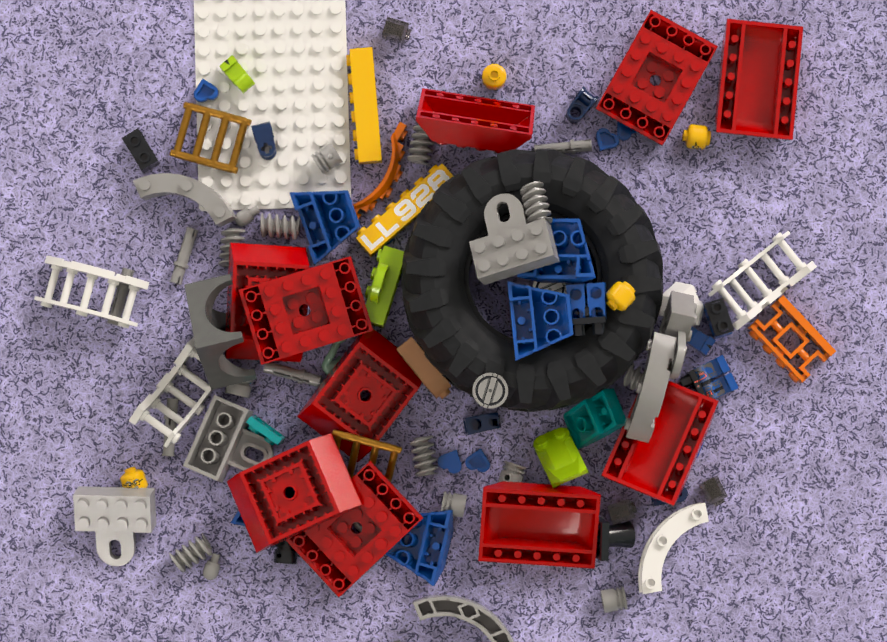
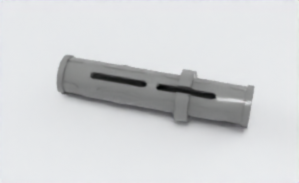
(568, 147)
(183, 256)
(120, 297)
(293, 374)
(173, 405)

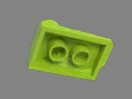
(559, 456)

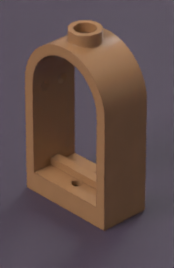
(425, 371)

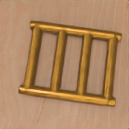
(195, 156)
(375, 444)

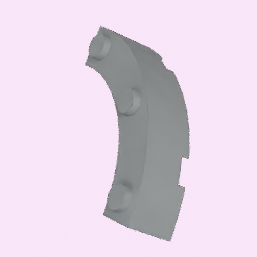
(176, 184)
(651, 388)
(466, 610)

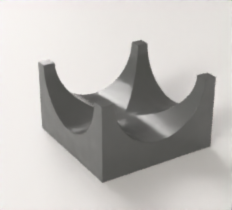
(211, 333)

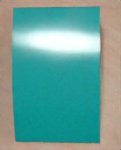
(595, 418)

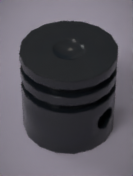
(285, 553)

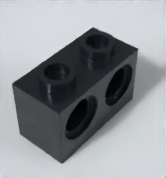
(140, 150)

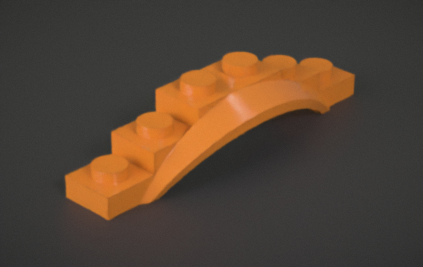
(393, 173)

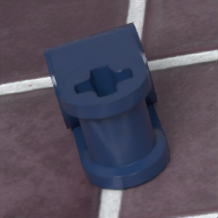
(583, 103)
(264, 138)

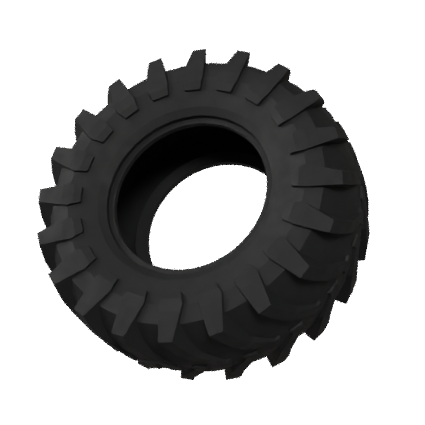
(440, 297)

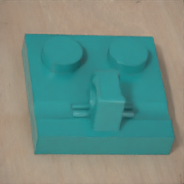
(269, 433)

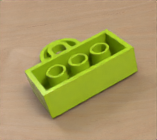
(384, 285)

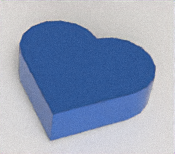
(205, 91)
(624, 132)
(606, 139)
(450, 461)
(478, 461)

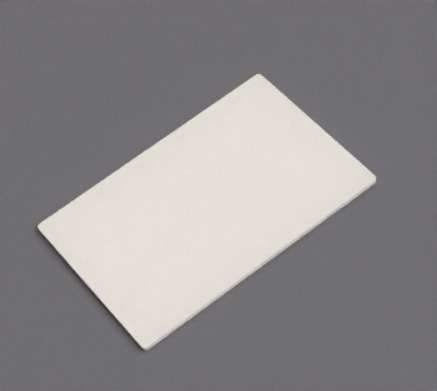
(300, 86)

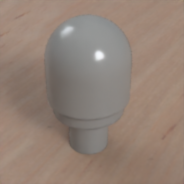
(245, 216)
(212, 567)

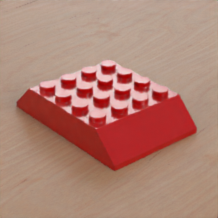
(758, 79)
(474, 121)
(667, 460)
(539, 524)

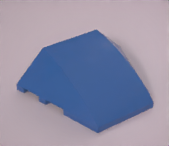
(326, 218)
(573, 254)
(538, 318)
(426, 546)

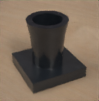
(613, 536)

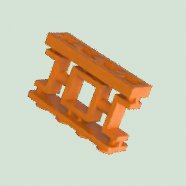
(803, 328)

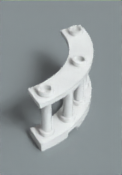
(93, 273)
(768, 295)
(166, 385)
(661, 541)

